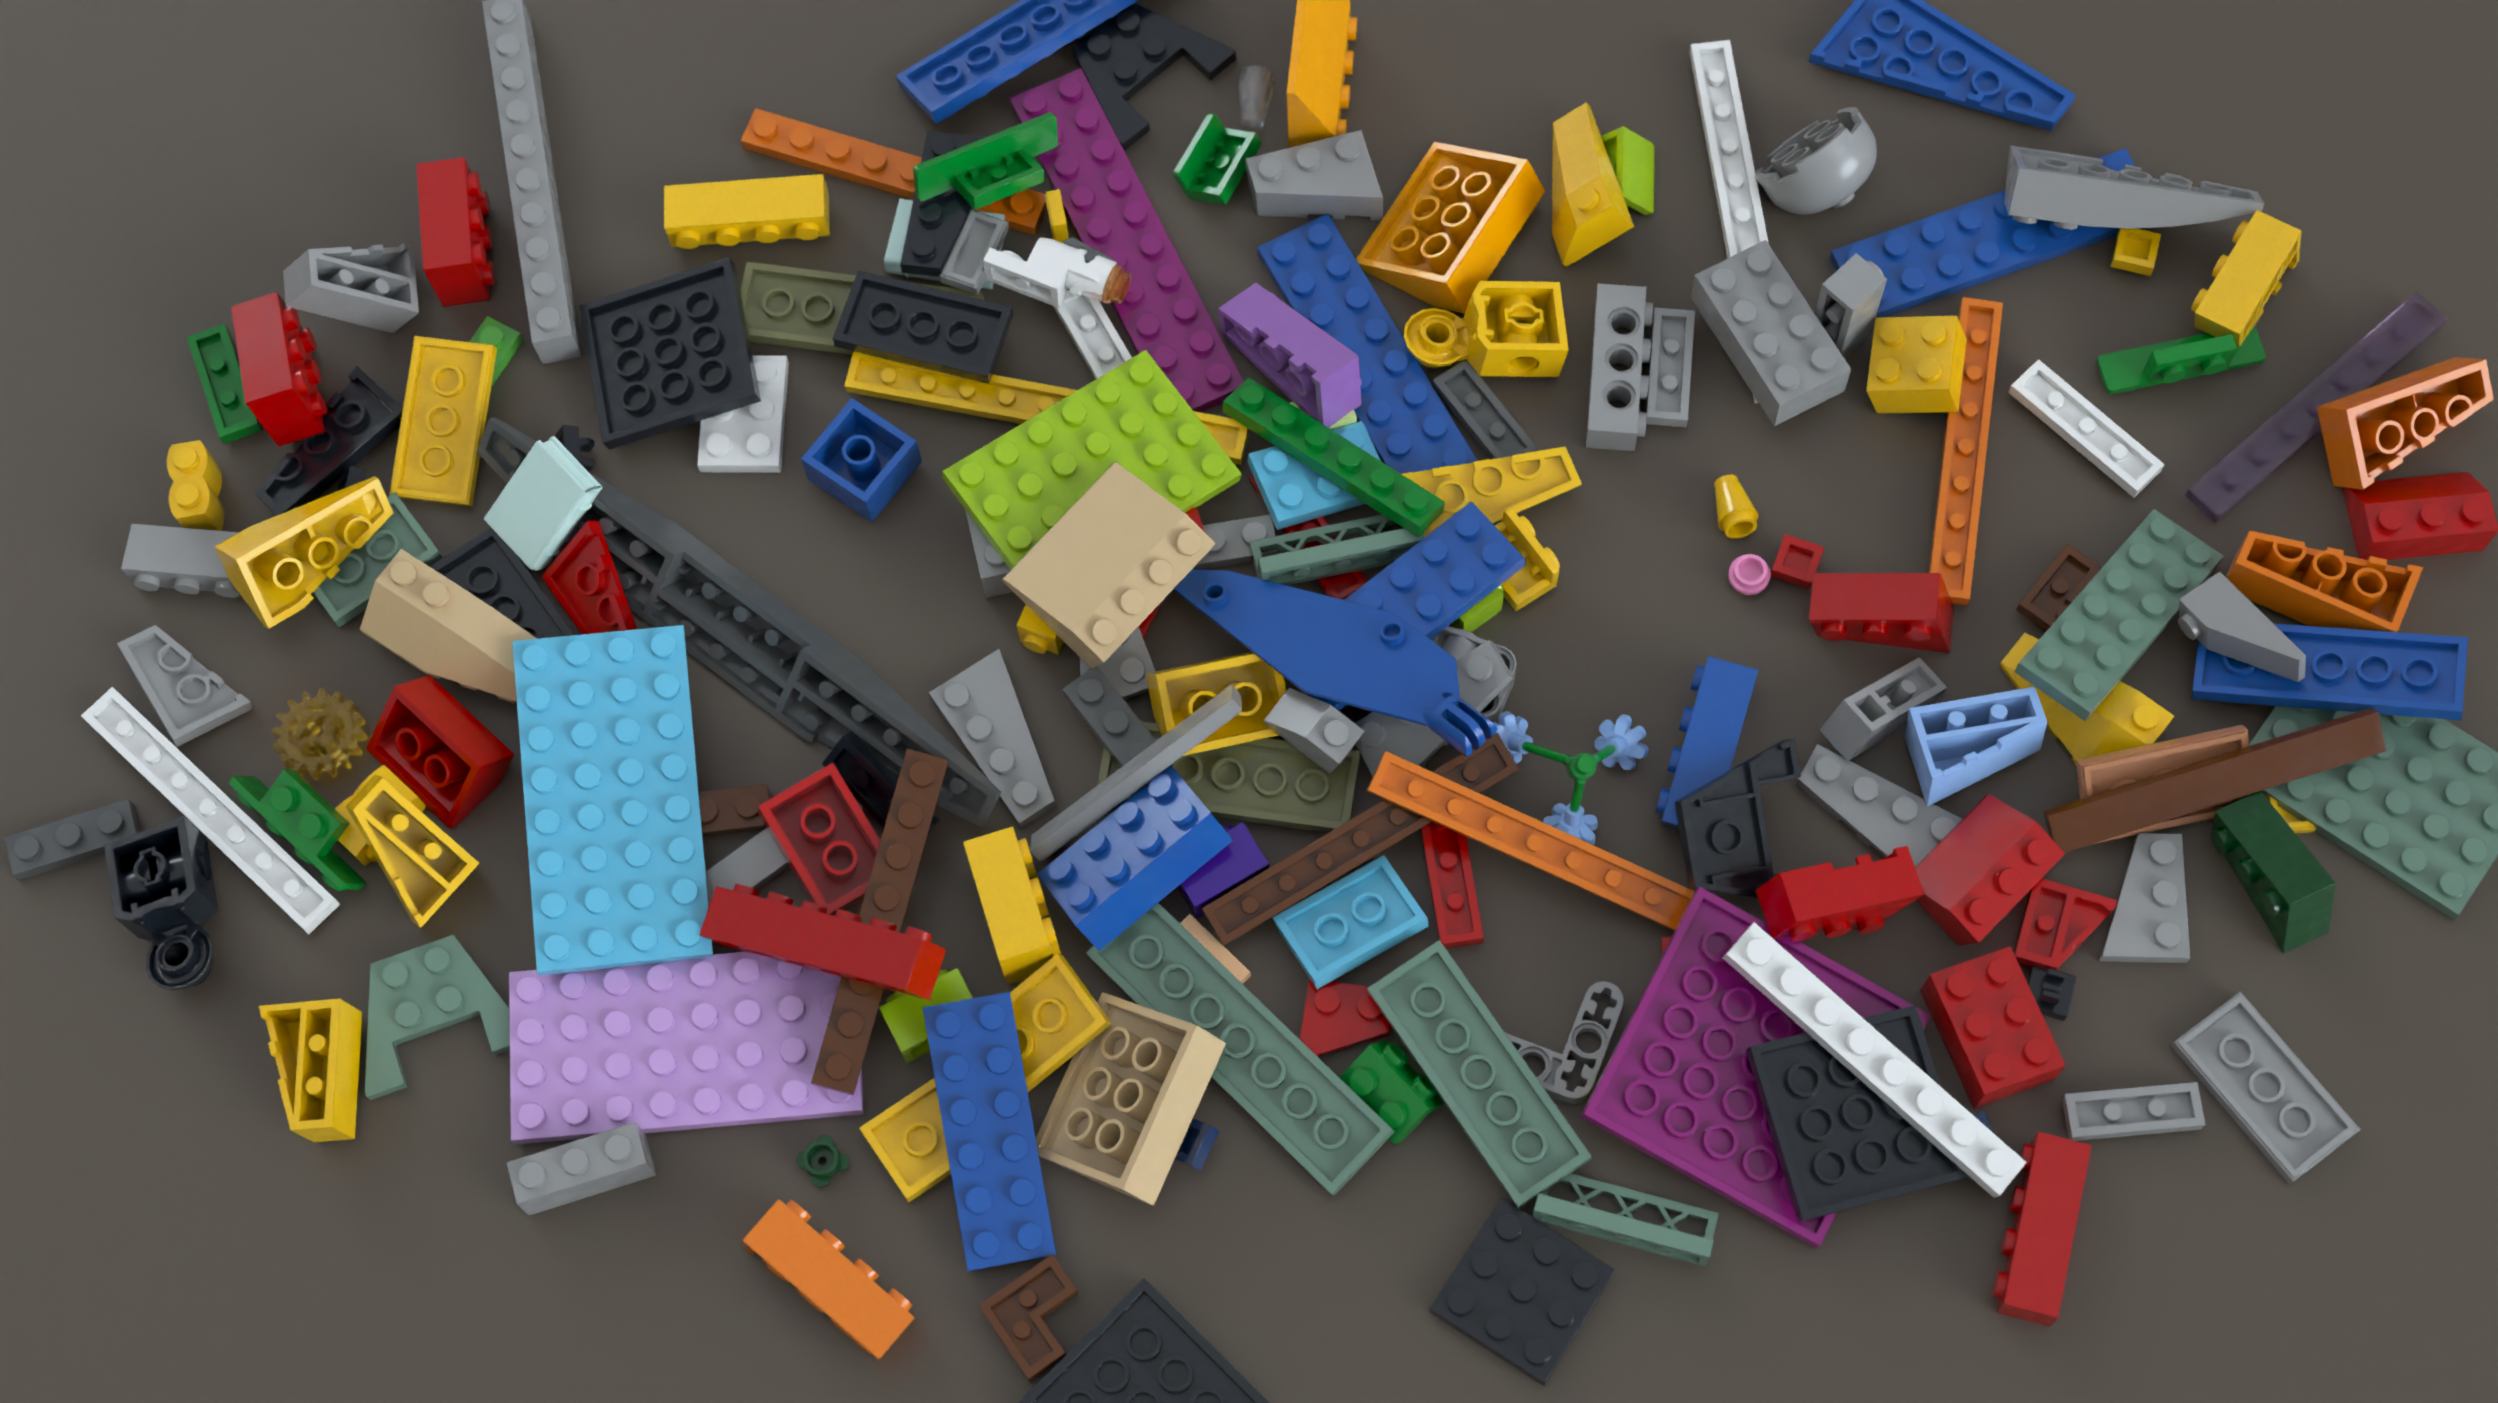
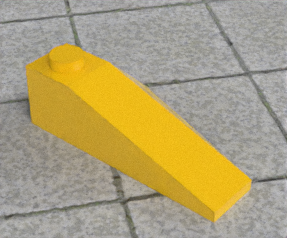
(1585, 191)
(293, 553)
(2119, 723)

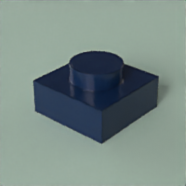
(1197, 1144)

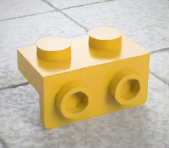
(1541, 563)

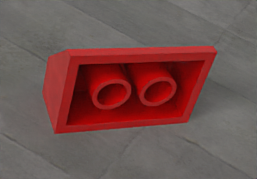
(2421, 516)
(438, 749)
(1984, 869)

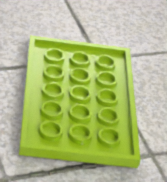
(1046, 464)

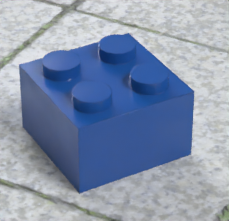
(861, 460)

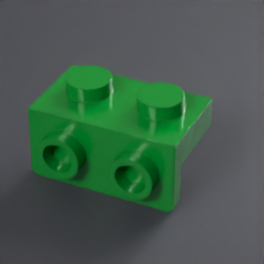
(1215, 161)
(1392, 1088)

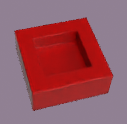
(1797, 561)

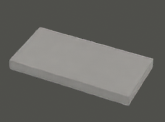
(2265, 1088)

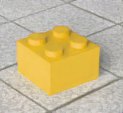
(1916, 364)

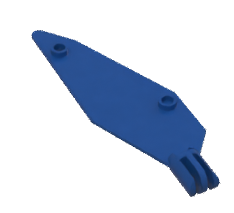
(1342, 652)

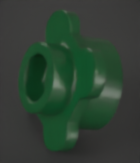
(814, 1152)

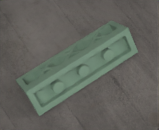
(1335, 555)
(1622, 1227)

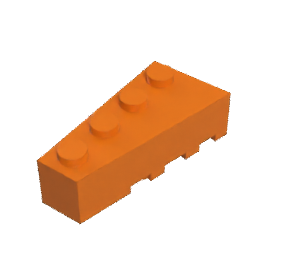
(2390, 420)
(2322, 585)
(828, 1278)

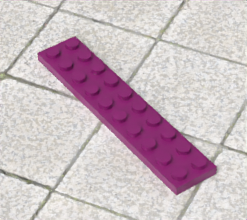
(1117, 218)

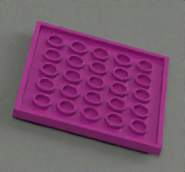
(1683, 1070)

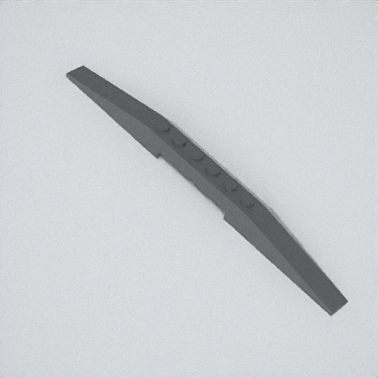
(756, 637)

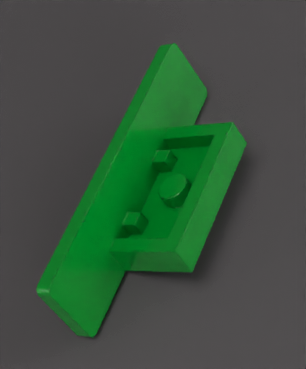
(990, 166)
(2177, 360)
(305, 820)

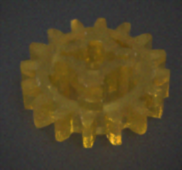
(312, 753)

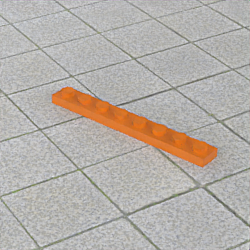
(867, 163)
(1966, 451)
(1530, 841)

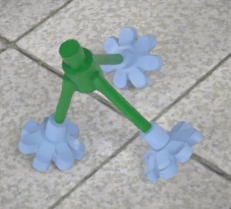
(1616, 745)

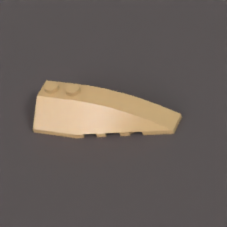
(442, 628)

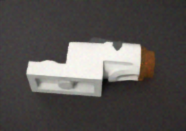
(1055, 269)

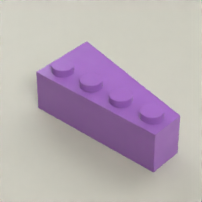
(1293, 354)

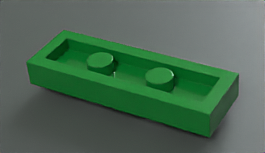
(222, 383)

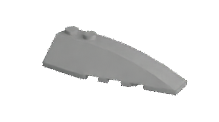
(2085, 193)

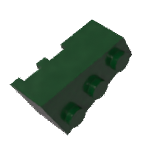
(2275, 870)

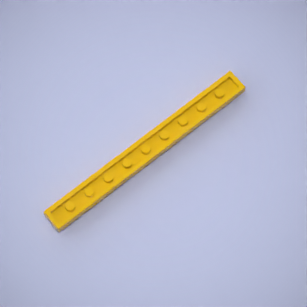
(1001, 399)

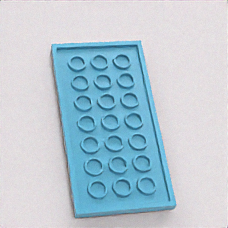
(611, 800)

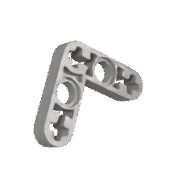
(1558, 1065)

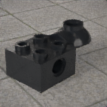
(166, 895)

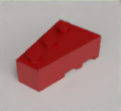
(1883, 609)

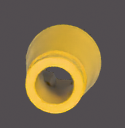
(1734, 508)

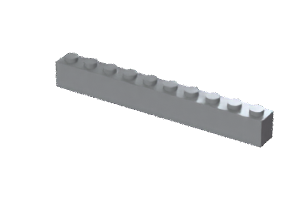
(532, 181)

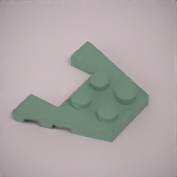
(421, 995)

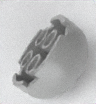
(1826, 170)

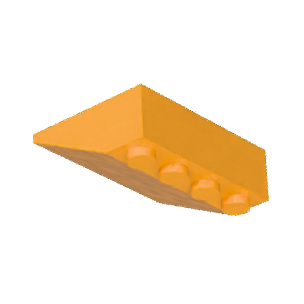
(1319, 70)
(1452, 224)

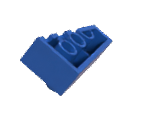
(1711, 731)

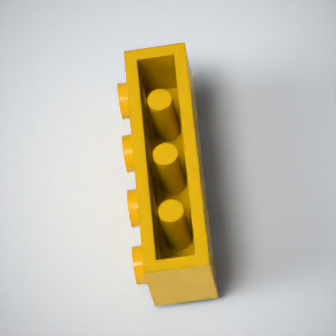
(746, 211)

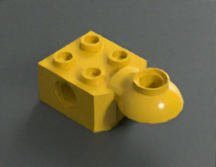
(1504, 332)

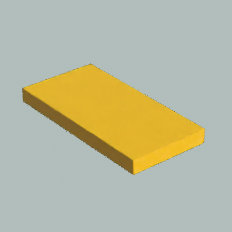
(443, 421)

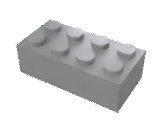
(1770, 333)

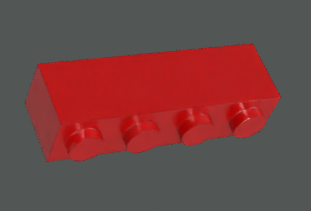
(2042, 1229)

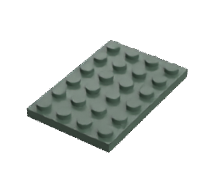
(2412, 812)

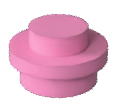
(1749, 574)

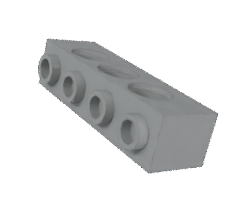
(1618, 308)

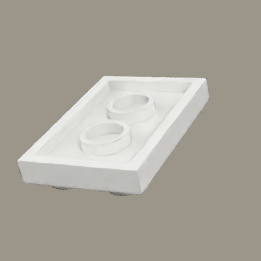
(752, 435)

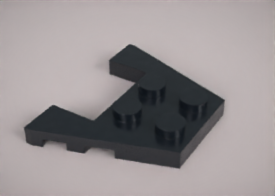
(1134, 50)
(1726, 825)

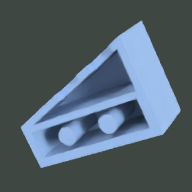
(1972, 739)

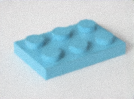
(1296, 491)
(1350, 922)

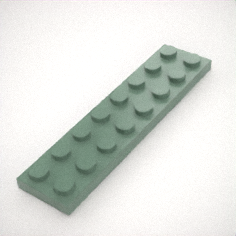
(1262, 1059)

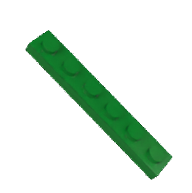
(1333, 457)

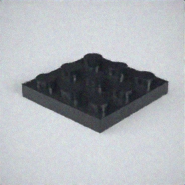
(1522, 1291)

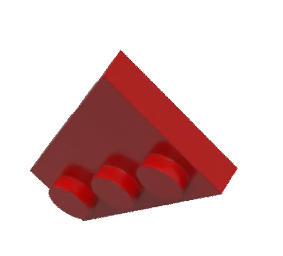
(589, 585)

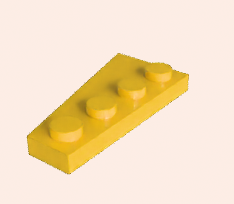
(1499, 483)

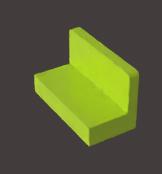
(1633, 167)

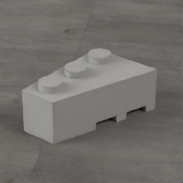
(1316, 179)
(355, 286)

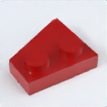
(2058, 922)
(1340, 1018)

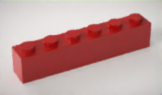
(823, 941)

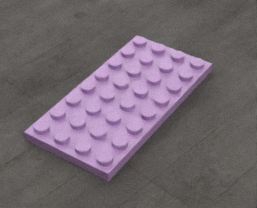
(669, 1047)

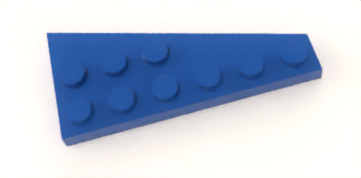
(1938, 57)

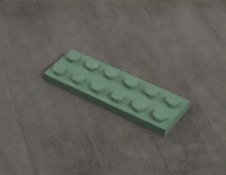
(2118, 615)
(1479, 1074)

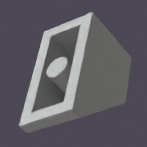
(1314, 728)

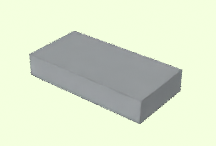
(965, 263)

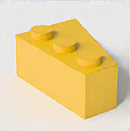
(317, 1065)

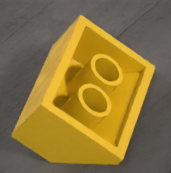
(1184, 689)

